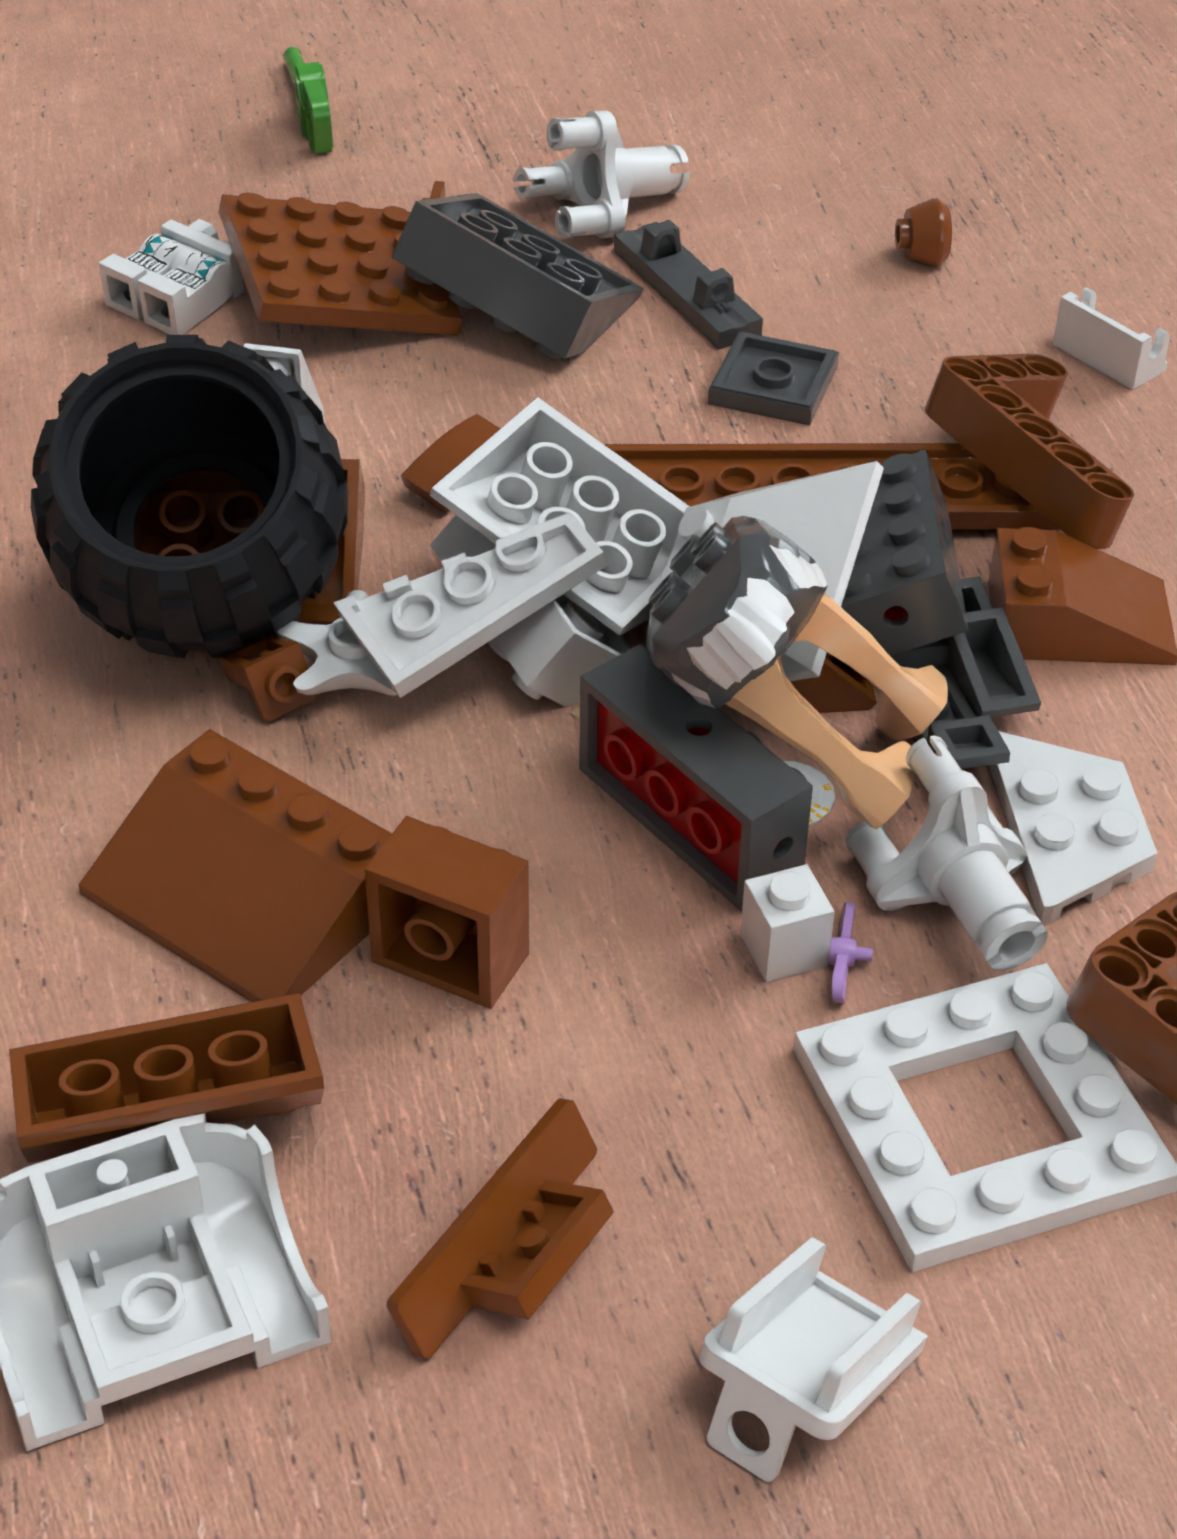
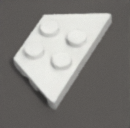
(1074, 822)

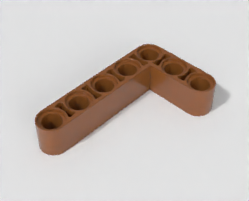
(1002, 416)
(1131, 996)

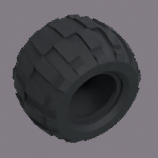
(171, 415)

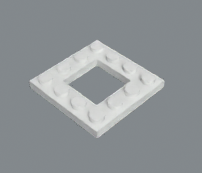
(939, 1217)

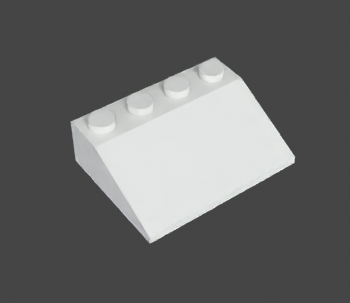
(552, 467)

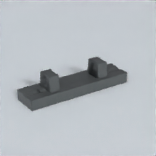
(686, 283)

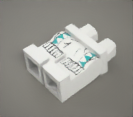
(175, 273)

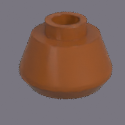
(925, 232)

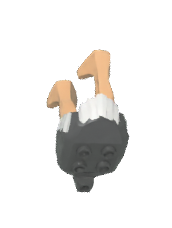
(731, 617)

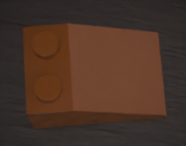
(1078, 601)

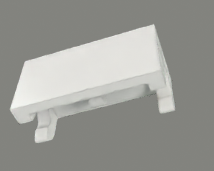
(1107, 344)

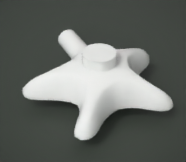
(337, 658)

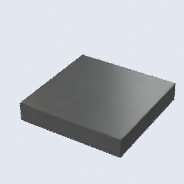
(773, 378)

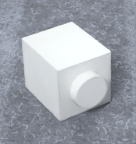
(786, 923)

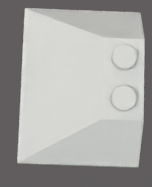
(819, 514)

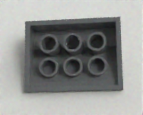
(513, 273)

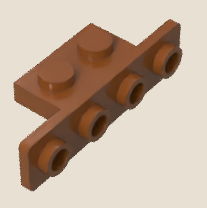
(510, 1238)

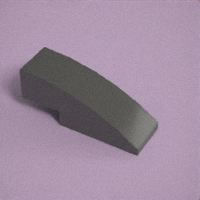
(989, 659)

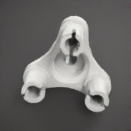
(599, 175)
(955, 860)

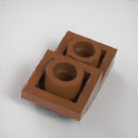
(446, 455)

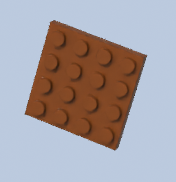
(331, 266)

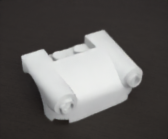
(145, 1270)

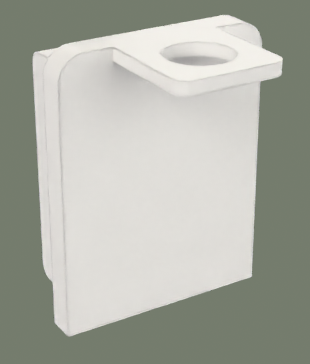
(803, 1357)

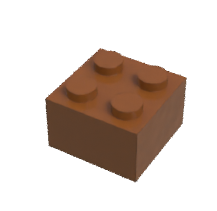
(448, 911)

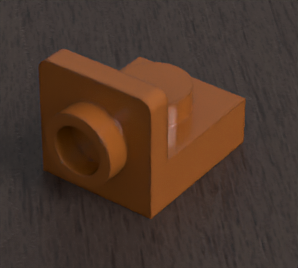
(268, 671)

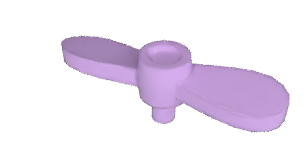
(845, 952)

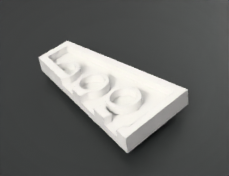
(447, 614)

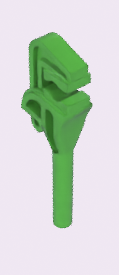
(312, 100)

